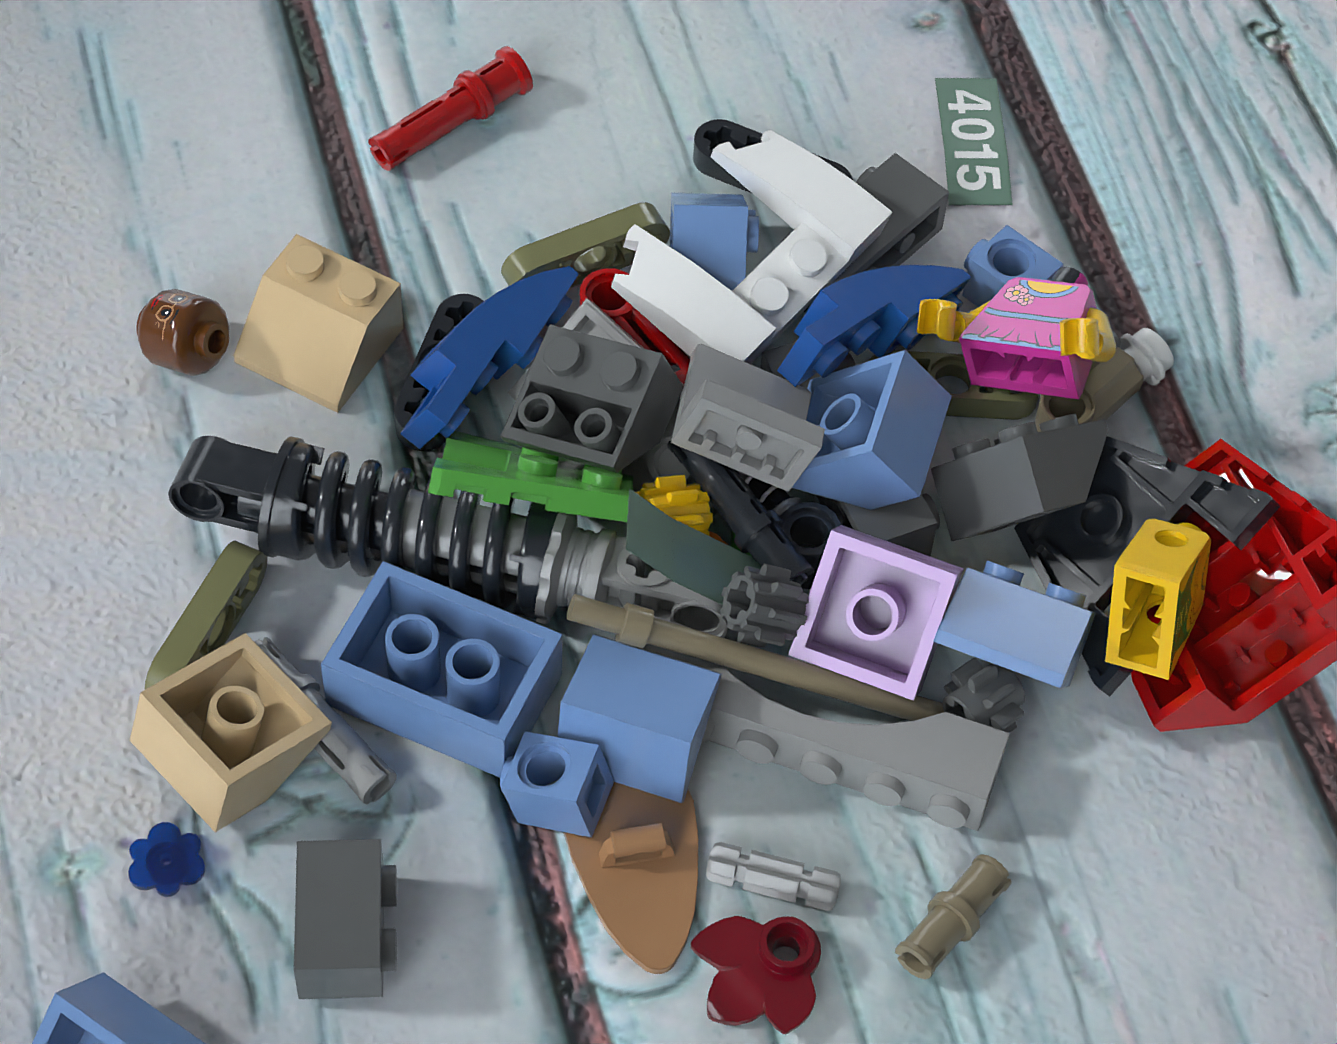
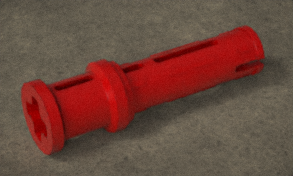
(471, 97)

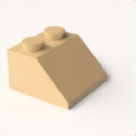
(319, 323)
(227, 730)

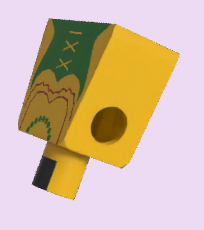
(1163, 568)

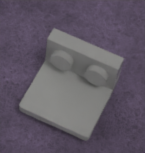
(746, 419)

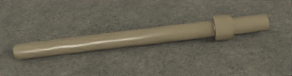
(638, 626)

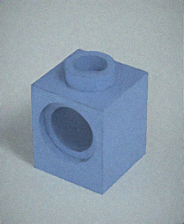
(1002, 259)
(571, 802)

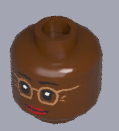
(183, 332)

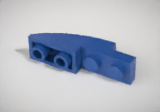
(870, 312)
(486, 346)

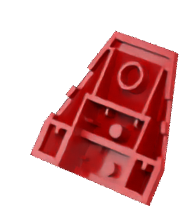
(1263, 611)

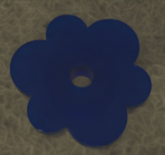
(162, 846)

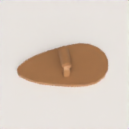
(642, 873)

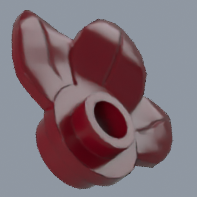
(752, 977)

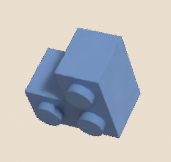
(714, 233)

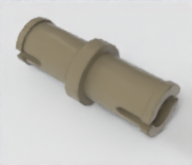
(953, 916)

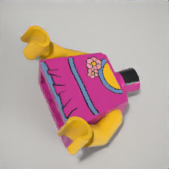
(1029, 335)

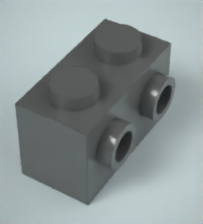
(341, 919)

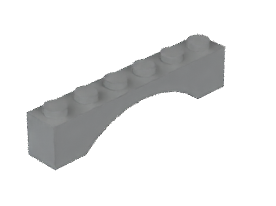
(926, 764)

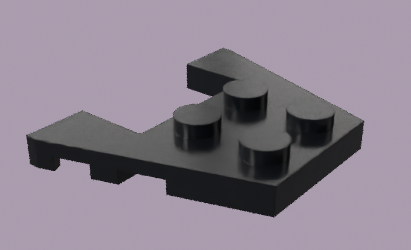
(1130, 486)

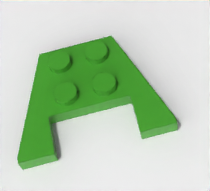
(509, 472)

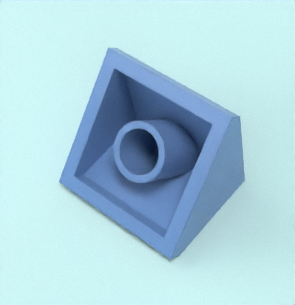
(641, 713)

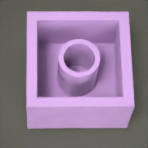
(875, 611)

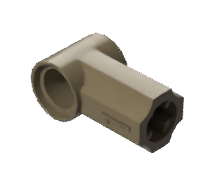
(1105, 391)

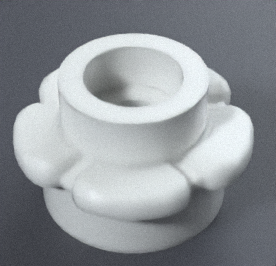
(1150, 354)

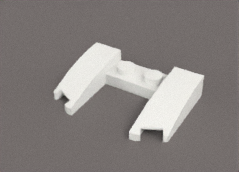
(831, 228)

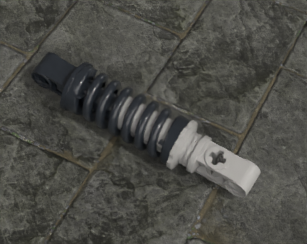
(437, 537)

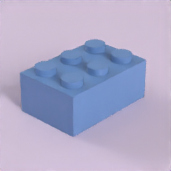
(442, 668)

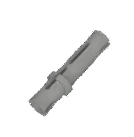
(341, 745)

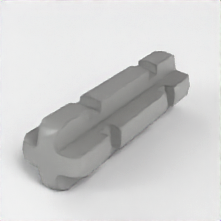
(773, 876)

